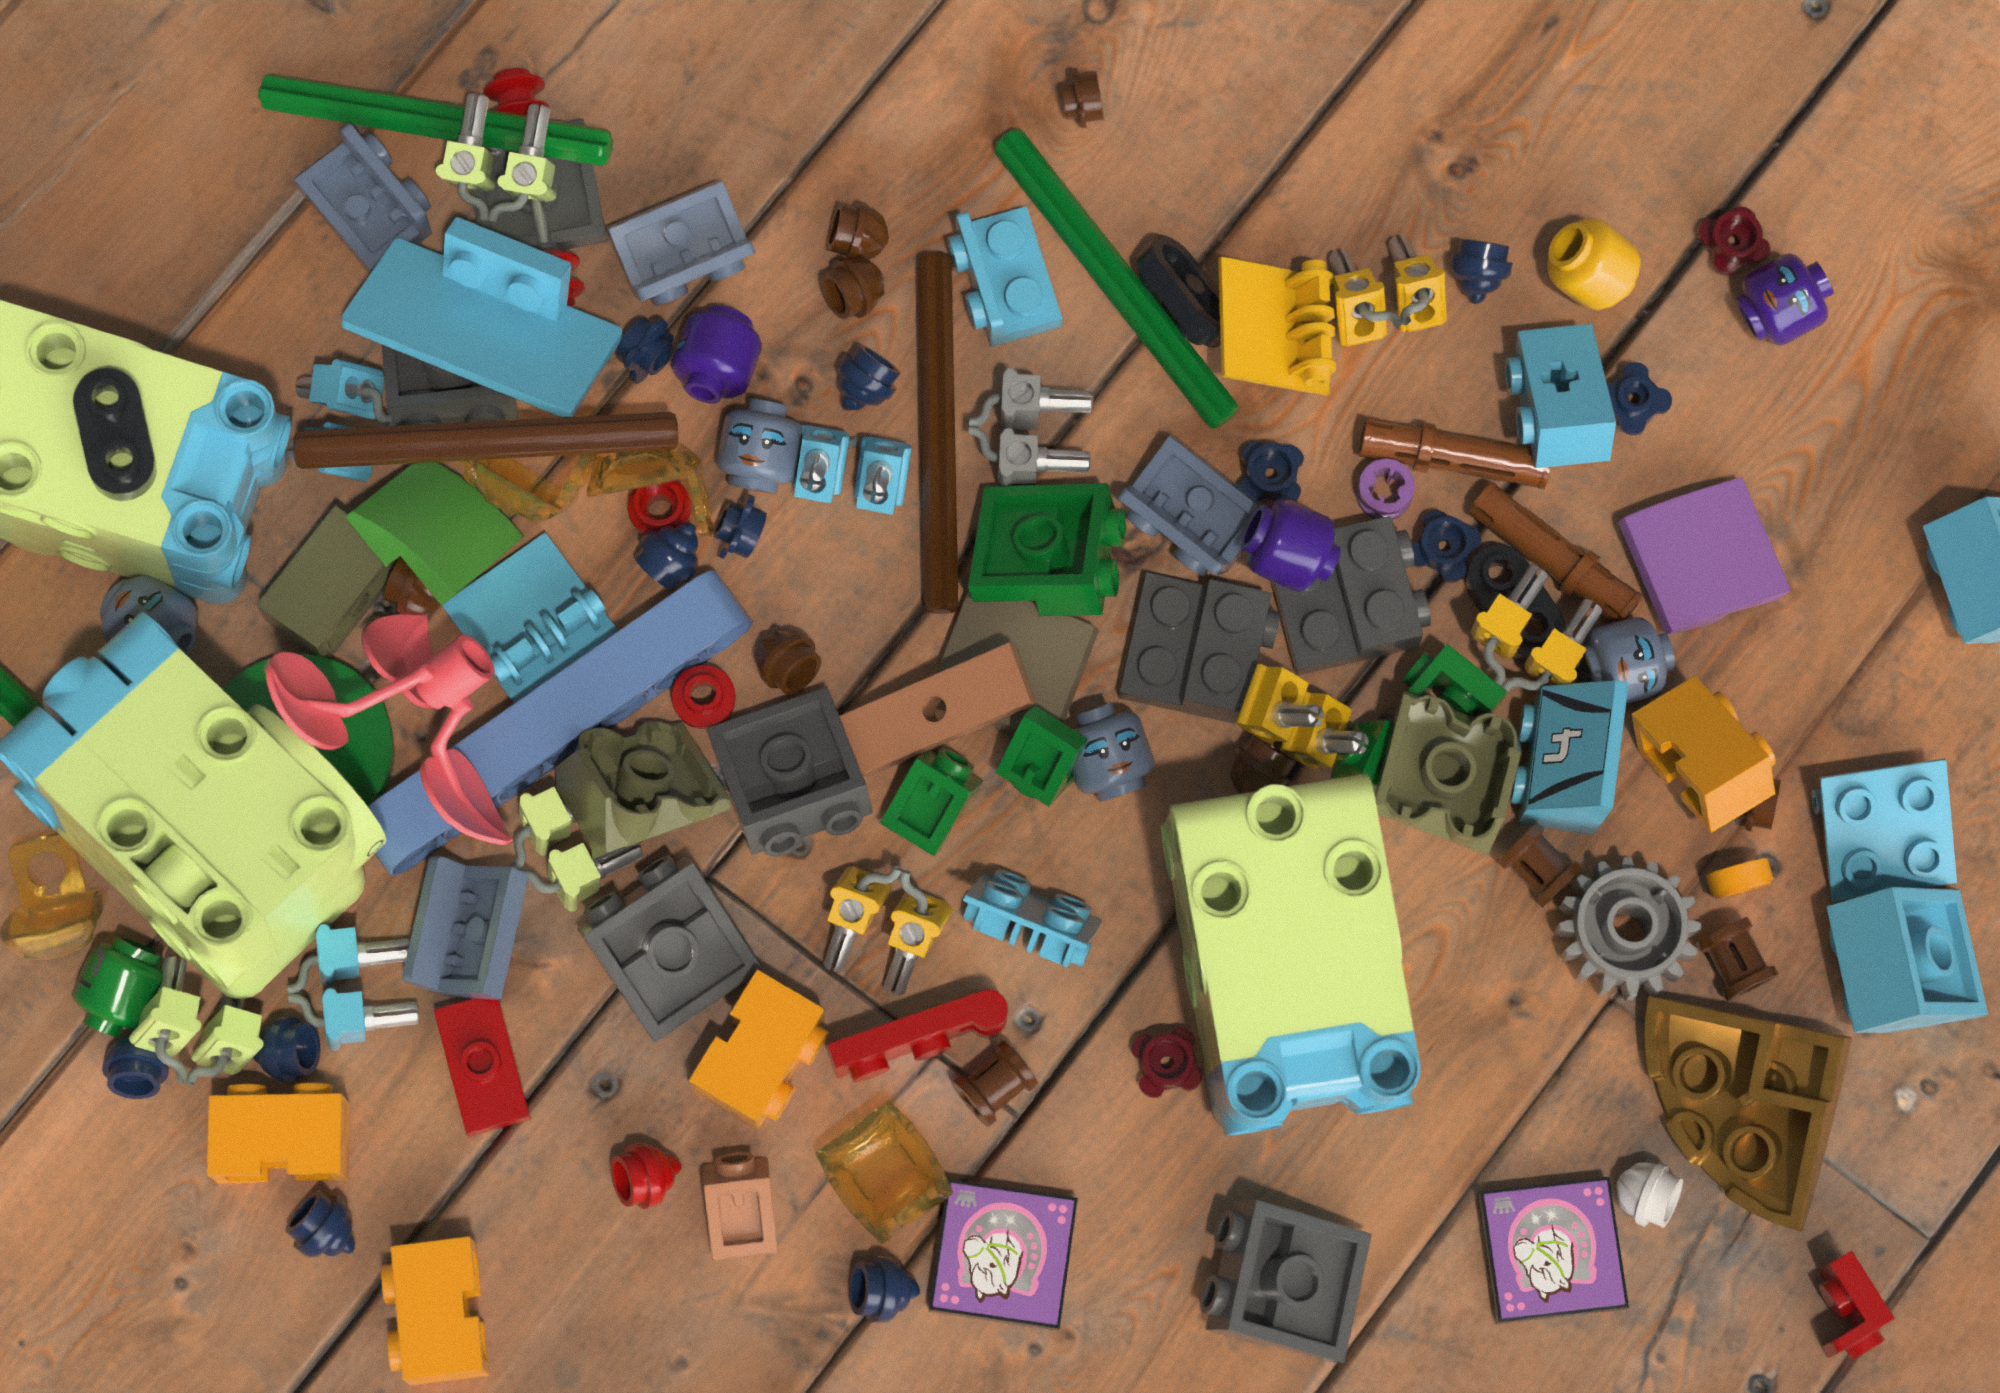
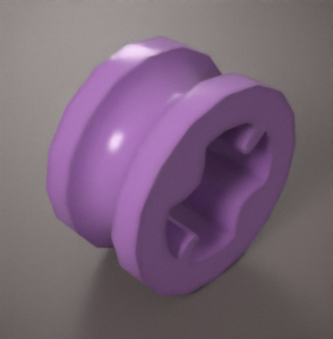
(1392, 470)

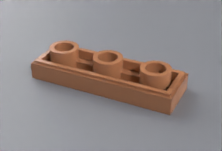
(905, 720)

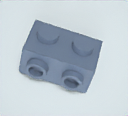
(364, 198)
(681, 243)
(1191, 507)
(465, 929)

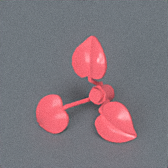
(403, 655)

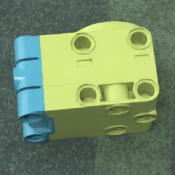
(210, 441)
(193, 807)
(1292, 951)

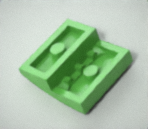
(435, 527)

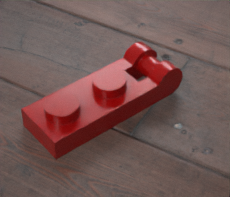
(921, 1034)

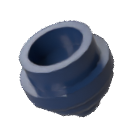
(1480, 267)
(865, 379)
(669, 554)
(288, 1049)
(133, 1070)
(321, 1226)
(880, 1289)

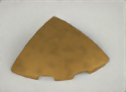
(1747, 1101)

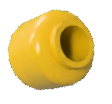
(1593, 263)

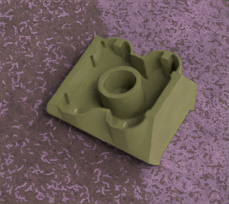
(1448, 771)
(637, 785)

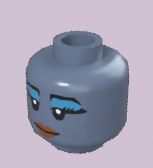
(760, 447)
(155, 598)
(1628, 653)
(1114, 755)

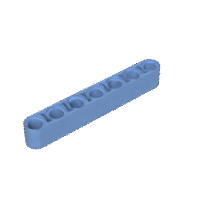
(548, 721)

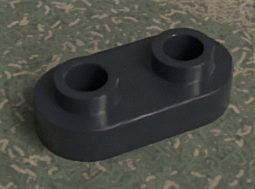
(1183, 287)
(114, 432)
(1484, 592)

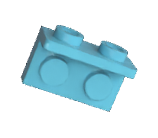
(1007, 276)

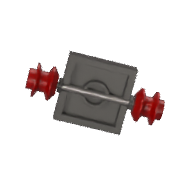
(555, 226)

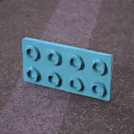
(486, 315)

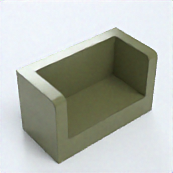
(326, 587)

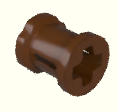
(1540, 864)
(1737, 936)
(995, 1083)

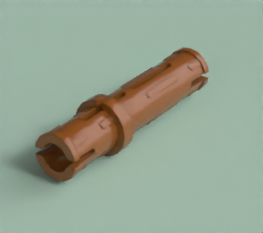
(1441, 450)
(1543, 545)

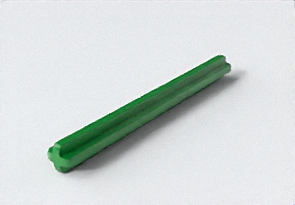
(426, 117)
(1116, 278)

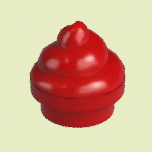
(643, 1175)

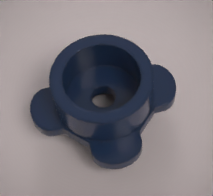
(645, 348)
(1653, 400)
(1278, 457)
(739, 528)
(1462, 541)

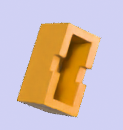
(1703, 744)
(770, 1040)
(282, 1131)
(434, 1322)

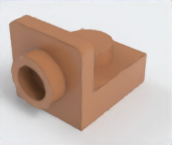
(739, 1206)

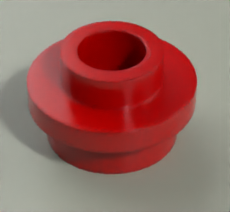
(644, 497)
(703, 715)

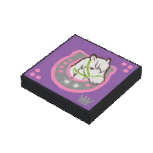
(1552, 1250)
(1003, 1255)

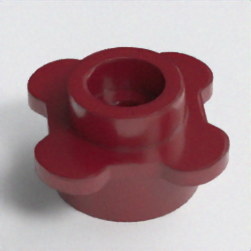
(1739, 223)
(1175, 1046)

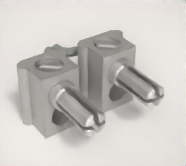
(1020, 408)

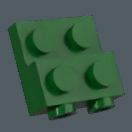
(1048, 547)

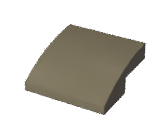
(1050, 648)

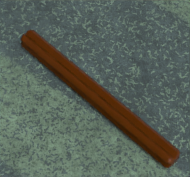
(938, 433)
(485, 440)

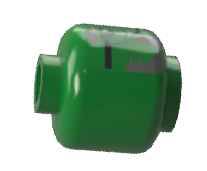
(117, 984)

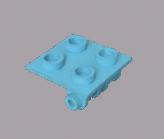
(531, 617)
(1887, 828)
(1008, 898)

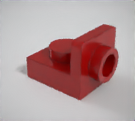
(1853, 1295)

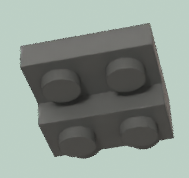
(430, 395)
(1361, 607)
(1197, 646)
(791, 773)
(668, 945)
(1285, 1280)

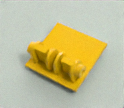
(1276, 325)

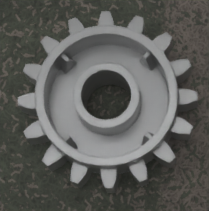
(1607, 955)

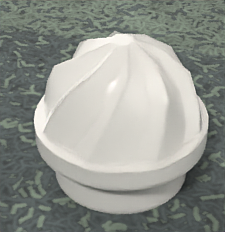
(1649, 1193)

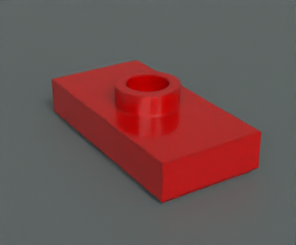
(482, 1065)

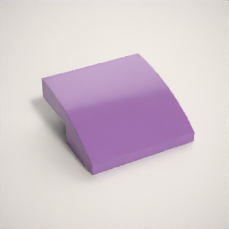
(1704, 556)

